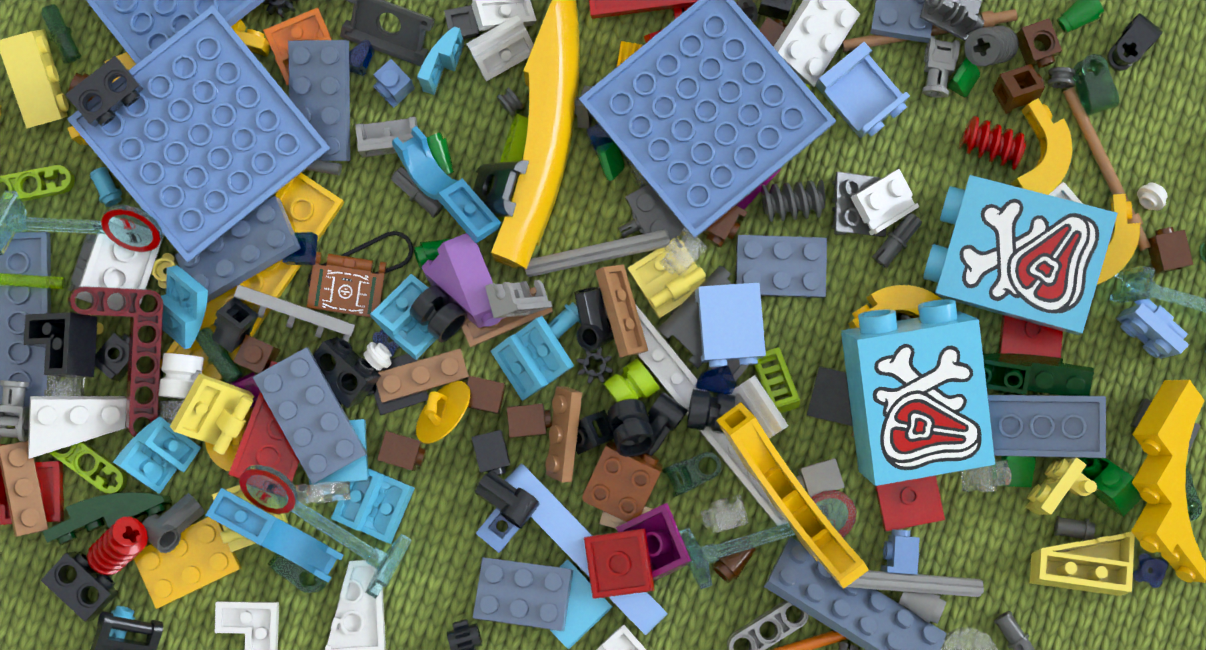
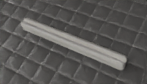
(598, 253)
(919, 583)

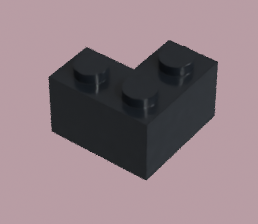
(67, 342)

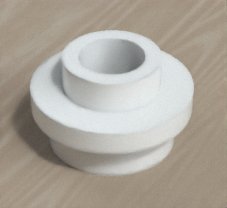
(1152, 196)
(378, 356)

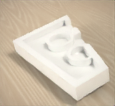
(68, 420)
(359, 616)

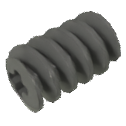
(991, 45)
(793, 201)

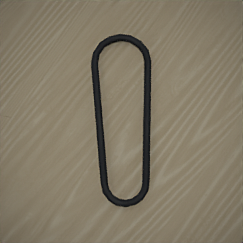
(410, 245)

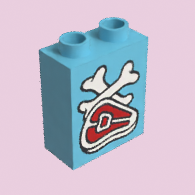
(1021, 253)
(918, 393)

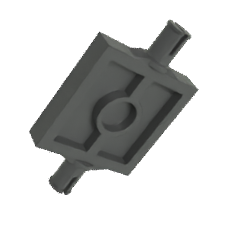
(650, 214)

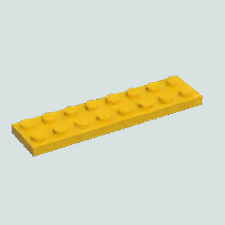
(308, 210)

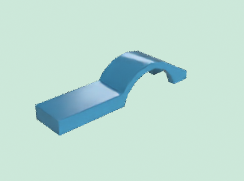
(453, 194)
(273, 534)

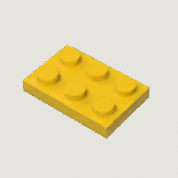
(190, 566)

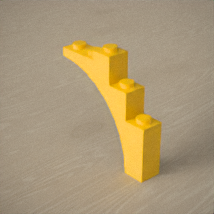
(1162, 478)
(789, 496)

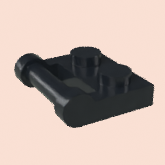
(108, 621)

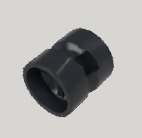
(434, 310)
(700, 408)
(631, 427)

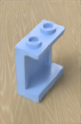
(861, 92)
(731, 324)

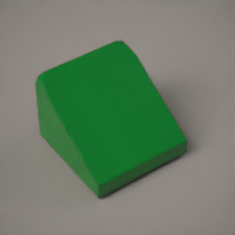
(964, 78)
(610, 160)
(1021, 469)

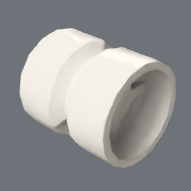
(180, 374)

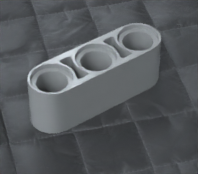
(782, 628)

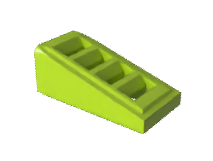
(793, 400)

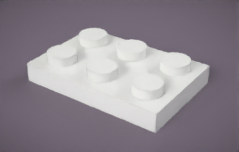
(815, 36)
(116, 268)

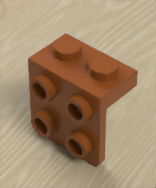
(622, 483)

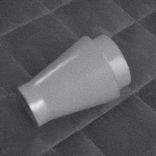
(924, 605)

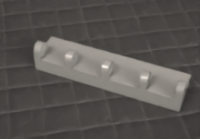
(294, 311)

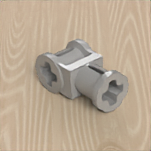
(939, 63)
(13, 410)

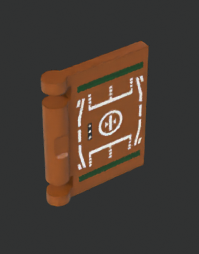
(346, 285)

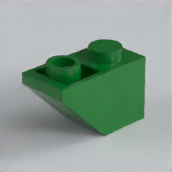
(1112, 483)

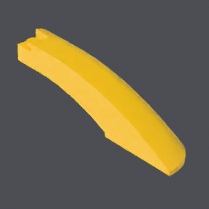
(553, 89)

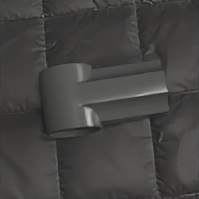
(166, 529)

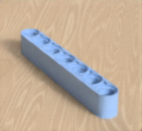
(570, 537)

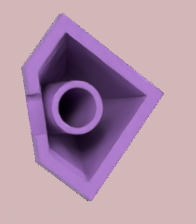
(463, 277)

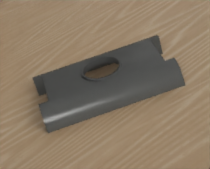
(403, 44)
(685, 322)

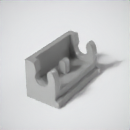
(377, 138)
(515, 299)

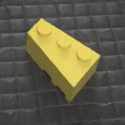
(34, 77)
(1089, 565)

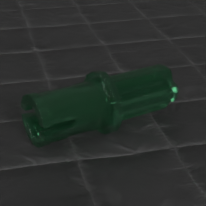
(60, 34)
(218, 356)

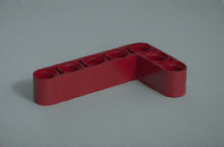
(136, 348)

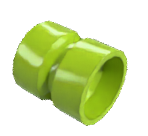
(632, 384)

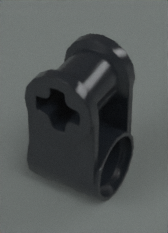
(1135, 41)

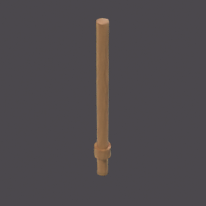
(990, 20)
(1102, 158)

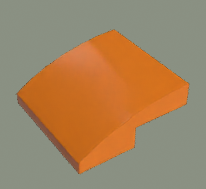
(302, 27)

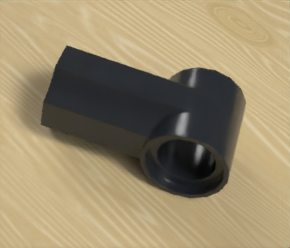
(595, 326)
(663, 418)
(513, 503)

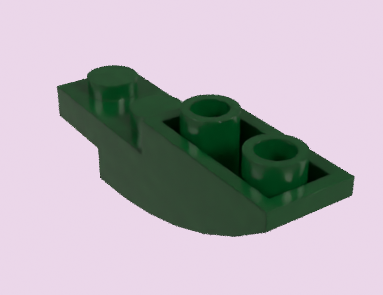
(1036, 373)
(110, 507)

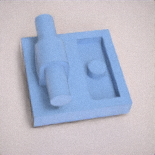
(1154, 328)

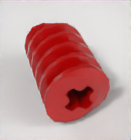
(993, 142)
(117, 546)

